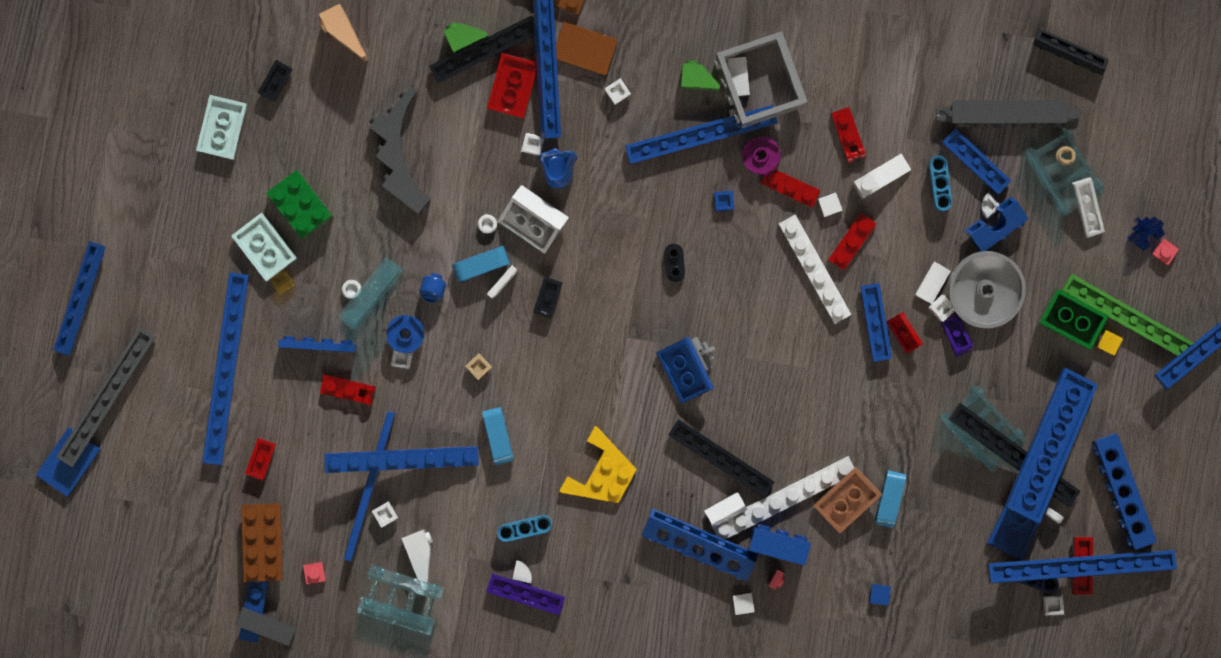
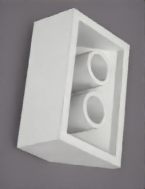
(532, 219)

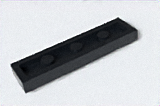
(1070, 51)

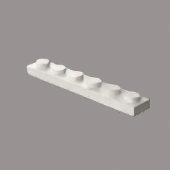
(814, 269)

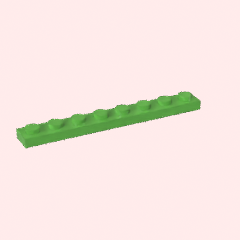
(1126, 315)

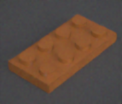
(262, 542)

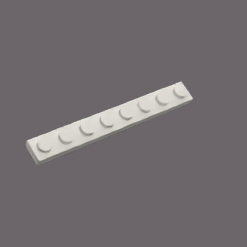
(785, 498)

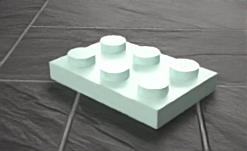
(221, 127)
(264, 247)

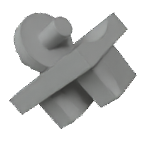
(703, 352)

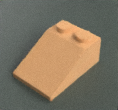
(339, 27)

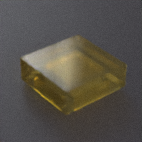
(282, 282)

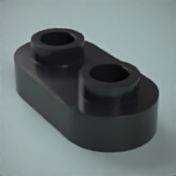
(674, 262)

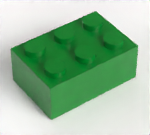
(299, 204)
(1072, 319)

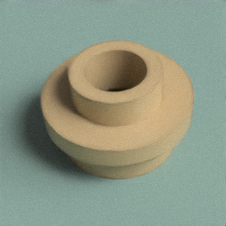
(1069, 151)

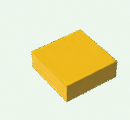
(1109, 342)

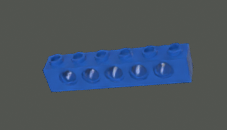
(1145, 535)
(695, 536)

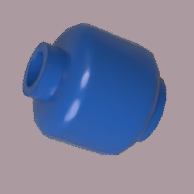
(432, 288)

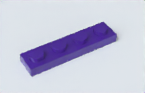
(525, 594)

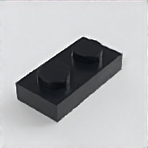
(275, 81)
(547, 297)

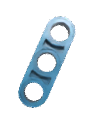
(943, 174)
(480, 264)
(498, 436)
(890, 499)
(517, 534)

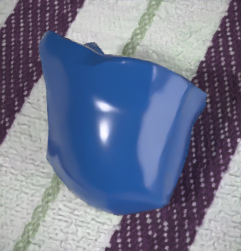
(558, 167)

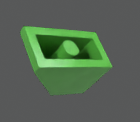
(462, 36)
(697, 77)

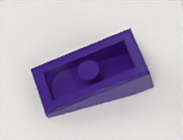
(957, 335)

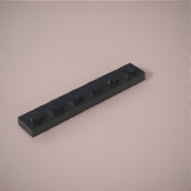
(483, 49)
(721, 458)

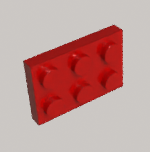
(512, 86)

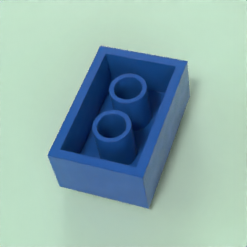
(779, 544)

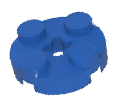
(394, 332)

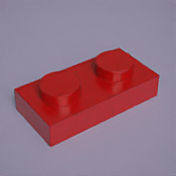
(904, 332)
(260, 458)

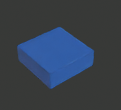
(724, 201)
(880, 594)

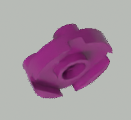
(760, 145)

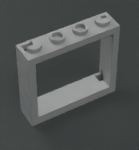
(733, 98)

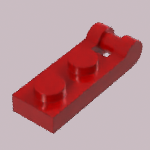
(848, 134)
(347, 389)

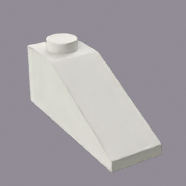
(881, 176)
(419, 552)

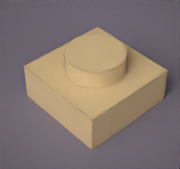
(478, 366)

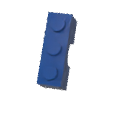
(1011, 218)

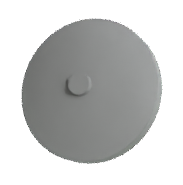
(987, 289)

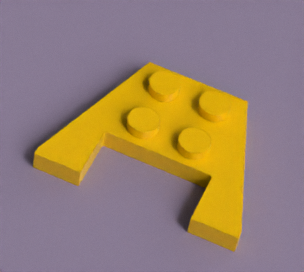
(609, 476)

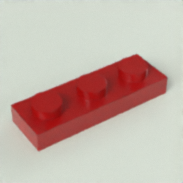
(791, 187)
(852, 241)
(1082, 547)

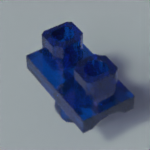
(1145, 229)

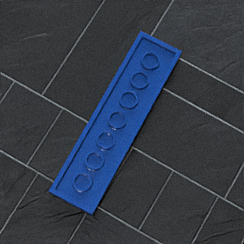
(1051, 446)

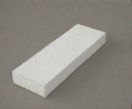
(1088, 207)

